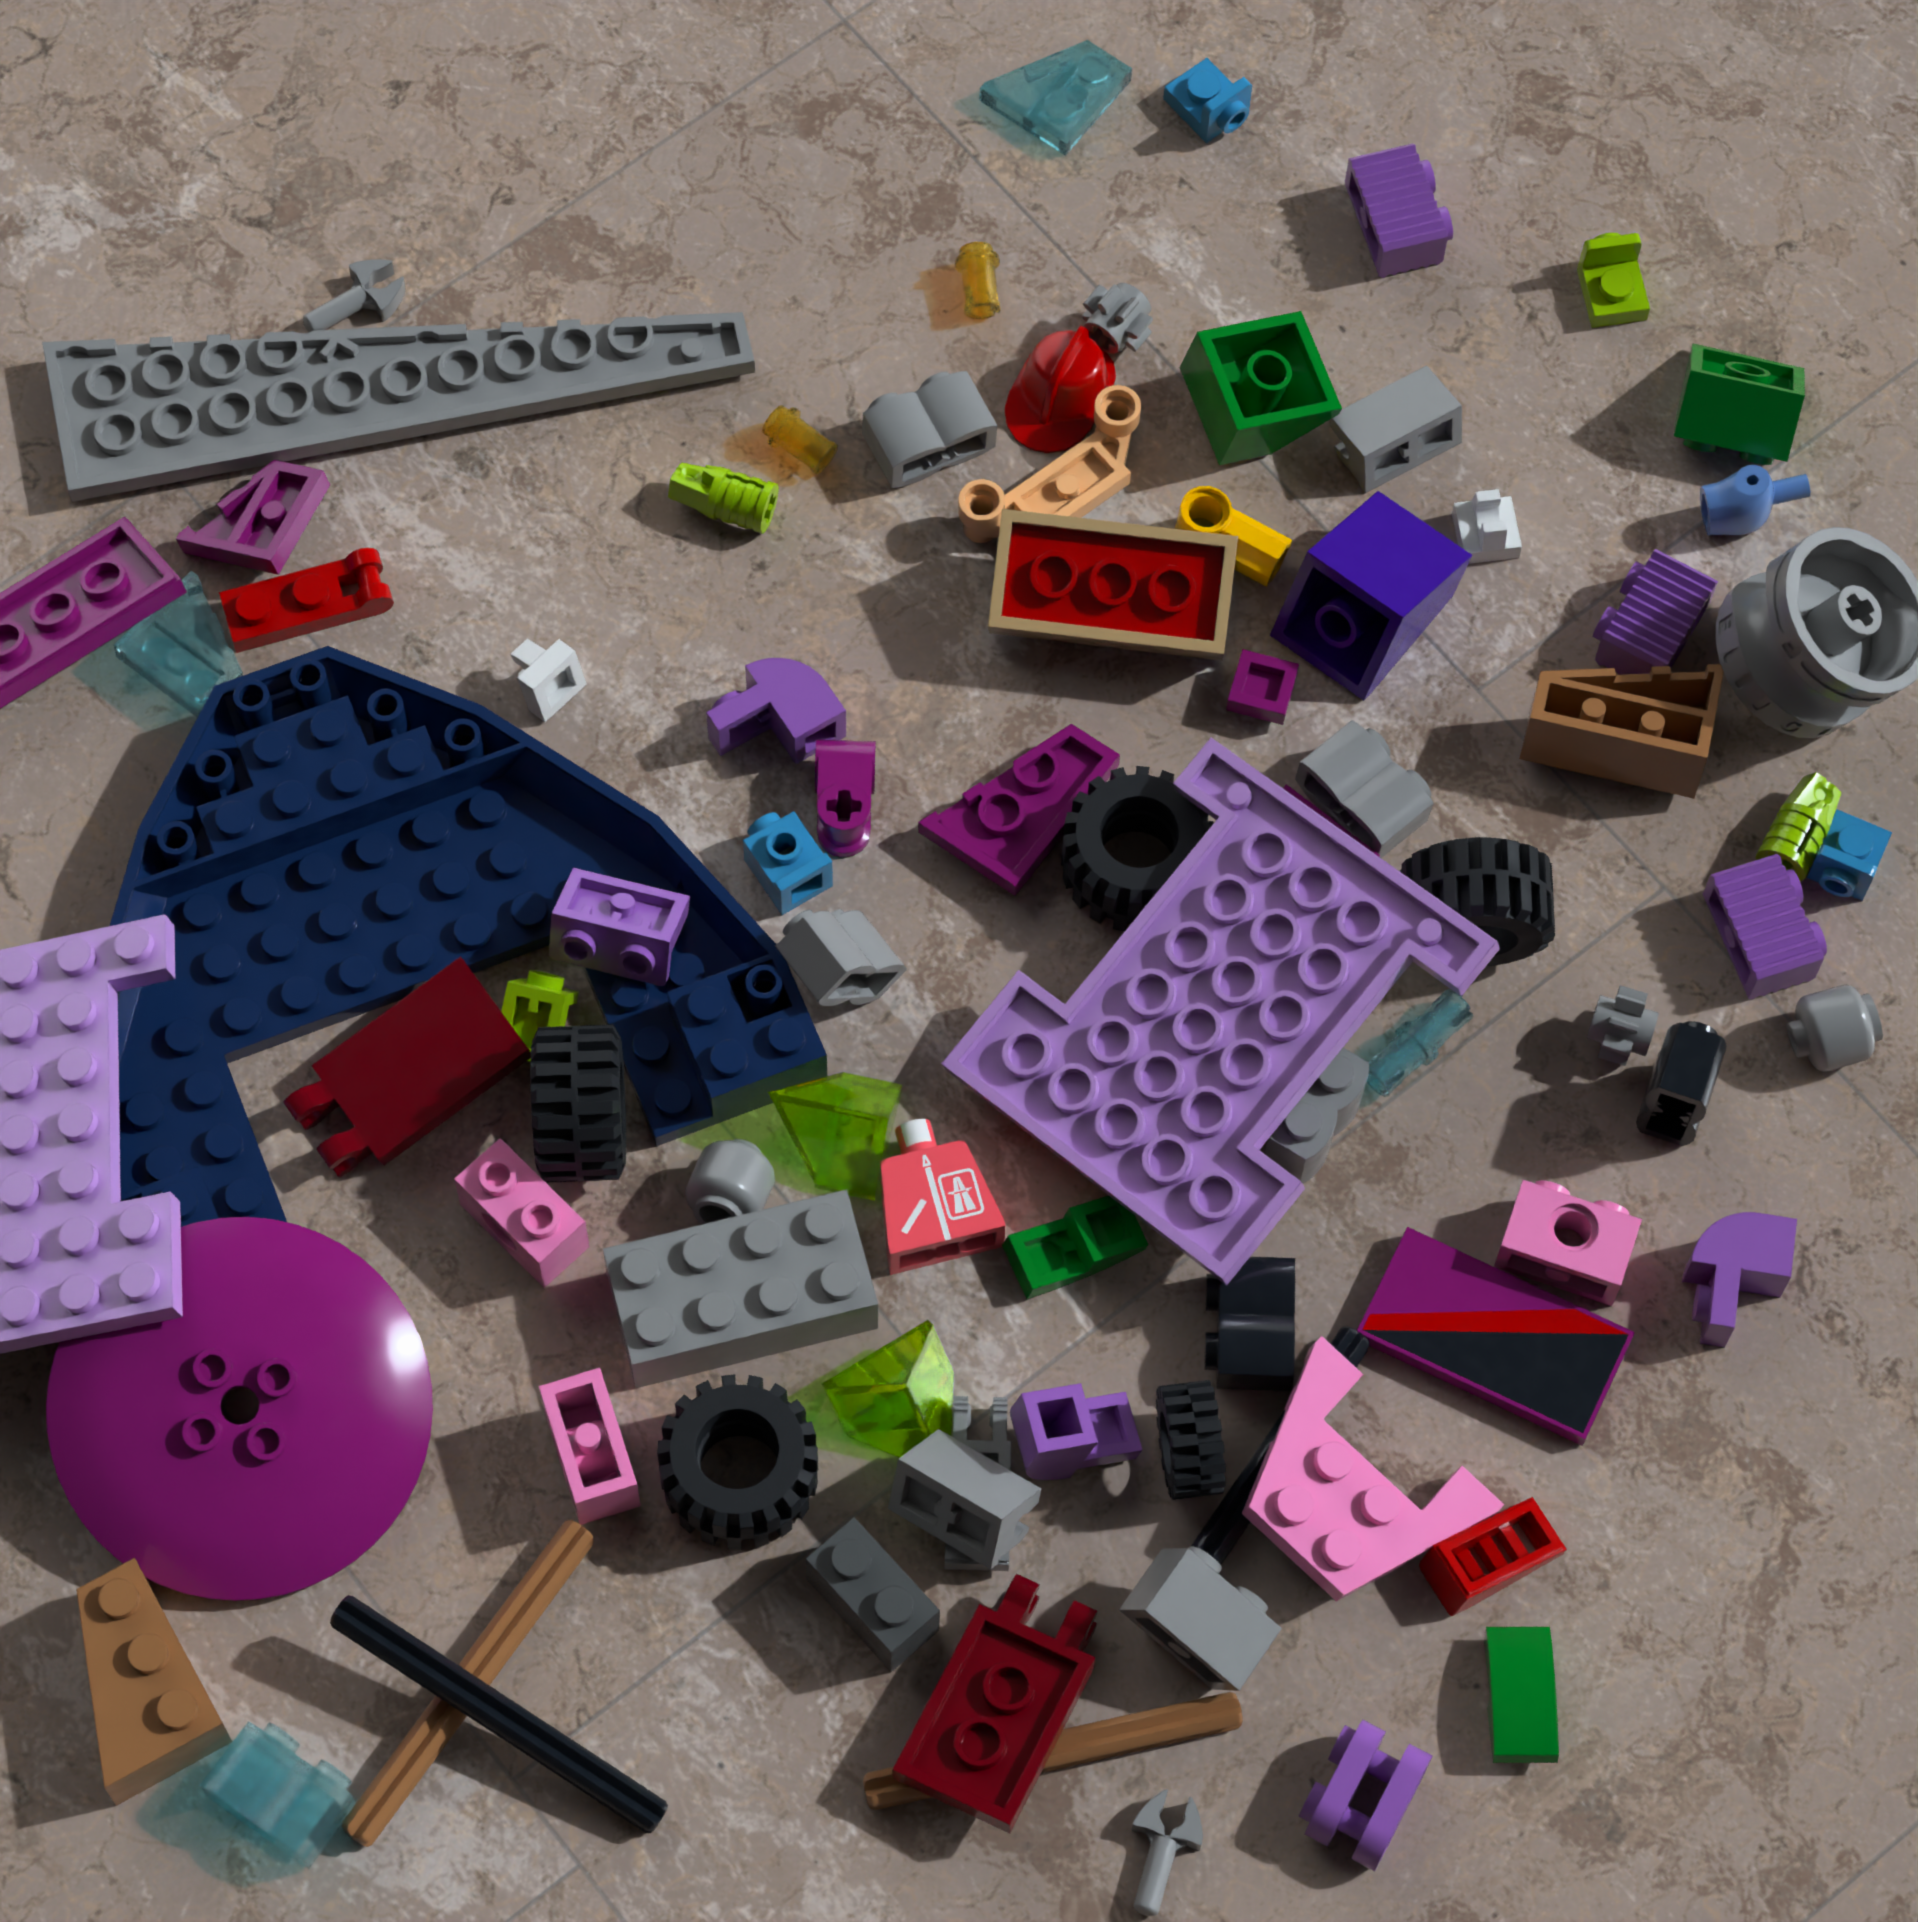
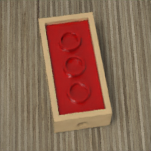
(1112, 584)

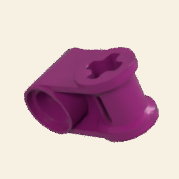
(844, 791)

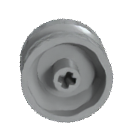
(1821, 633)

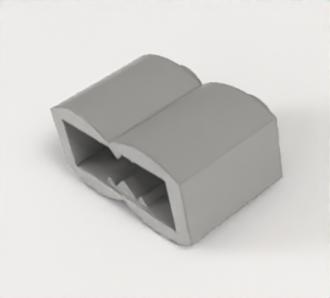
(928, 428)
(1364, 789)
(839, 956)
(1324, 1111)

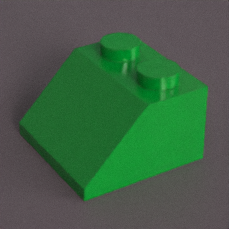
(1258, 385)
(1739, 404)

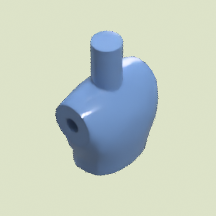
(1746, 500)

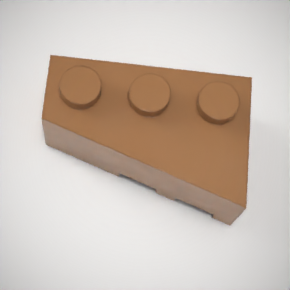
(1626, 727)
(142, 1686)

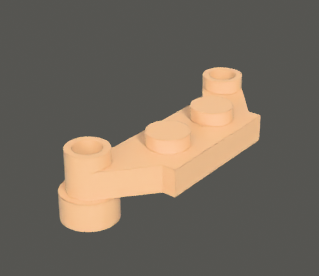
(1071, 482)

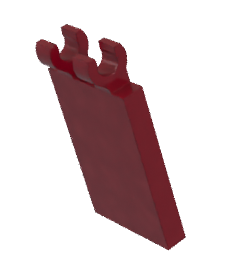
(410, 1069)
(999, 1708)

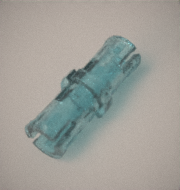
(1418, 1042)

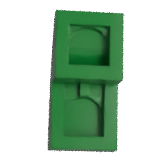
(1074, 1247)
(1521, 1695)

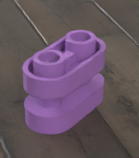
(1329, 1807)

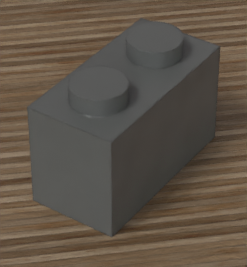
(872, 1594)

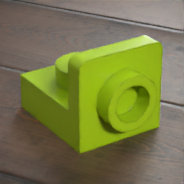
(1613, 280)
(537, 1003)

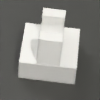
(1487, 527)
(548, 676)

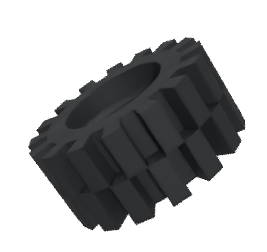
(1190, 1439)

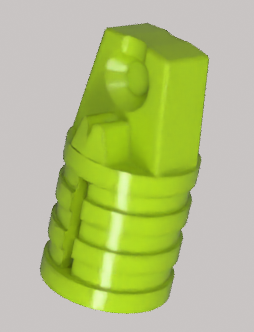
(725, 495)
(1802, 824)

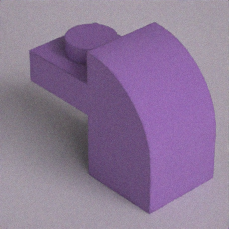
(781, 698)
(1735, 1255)
(1068, 1432)

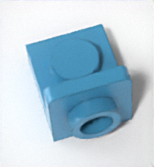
(1209, 100)
(1849, 856)

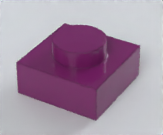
(1262, 687)

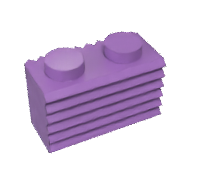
(1398, 209)
(1656, 616)
(1765, 925)

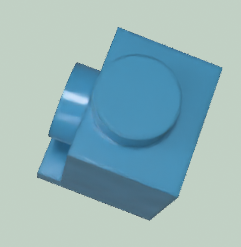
(789, 877)

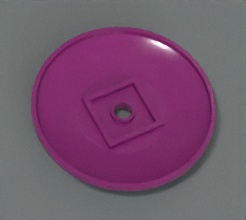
(264, 1500)

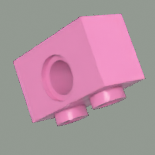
(522, 1212)
(1586, 1270)
(590, 1446)

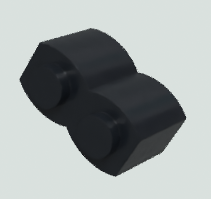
(1681, 1083)
(1253, 1326)

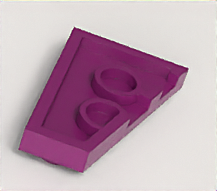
(1021, 814)

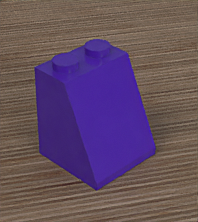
(1368, 593)

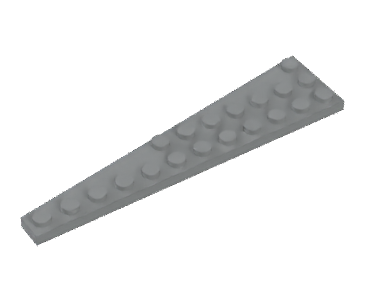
(229, 405)

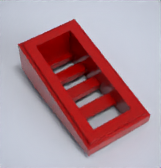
(1459, 1578)

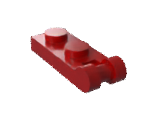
(306, 601)

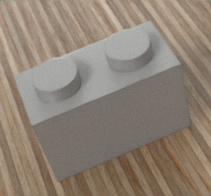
(1201, 1617)

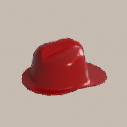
(1057, 391)

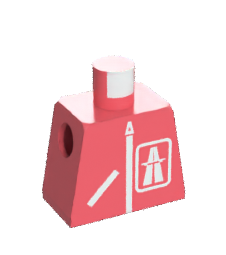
(935, 1202)

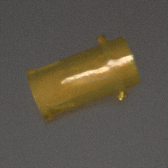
(978, 266)
(799, 438)

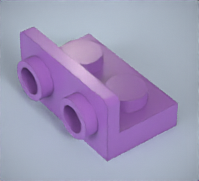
(617, 926)

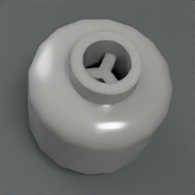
(1835, 1027)
(729, 1181)

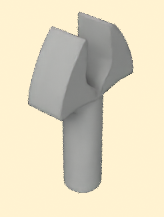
(360, 296)
(1162, 1849)

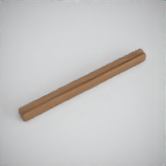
(484, 1661)
(1099, 1741)

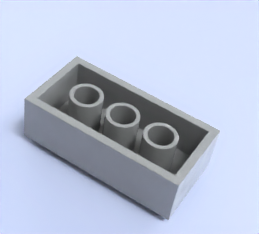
(741, 1288)

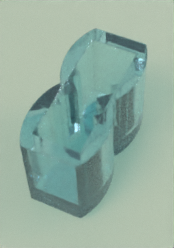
(279, 1792)

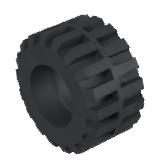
(1119, 807)
(1495, 886)
(578, 1103)
(730, 1413)

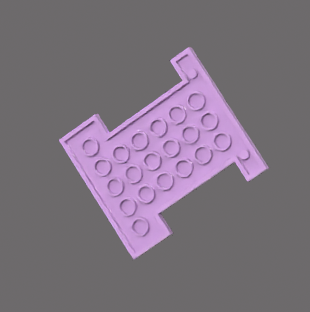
(1215, 1014)
(68, 1244)

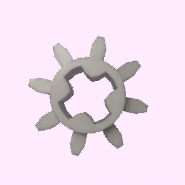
(1117, 317)
(1622, 1025)

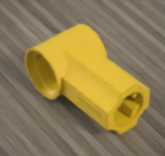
(1258, 546)

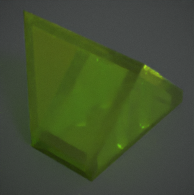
(841, 1129)
(896, 1393)

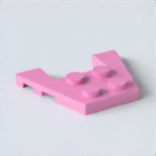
(1333, 1505)

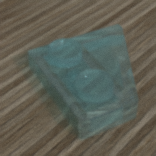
(1059, 93)

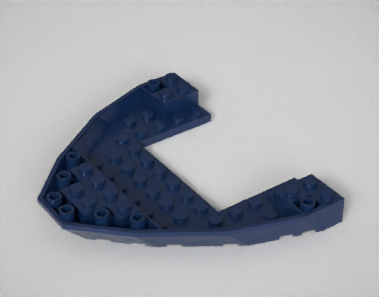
(351, 843)

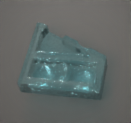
(181, 649)

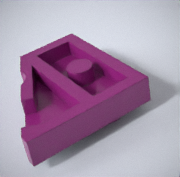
(261, 519)

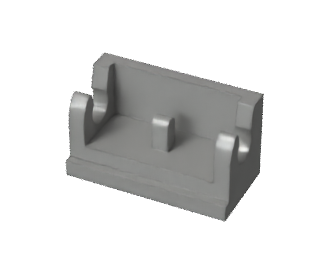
(1397, 428)
(962, 1497)

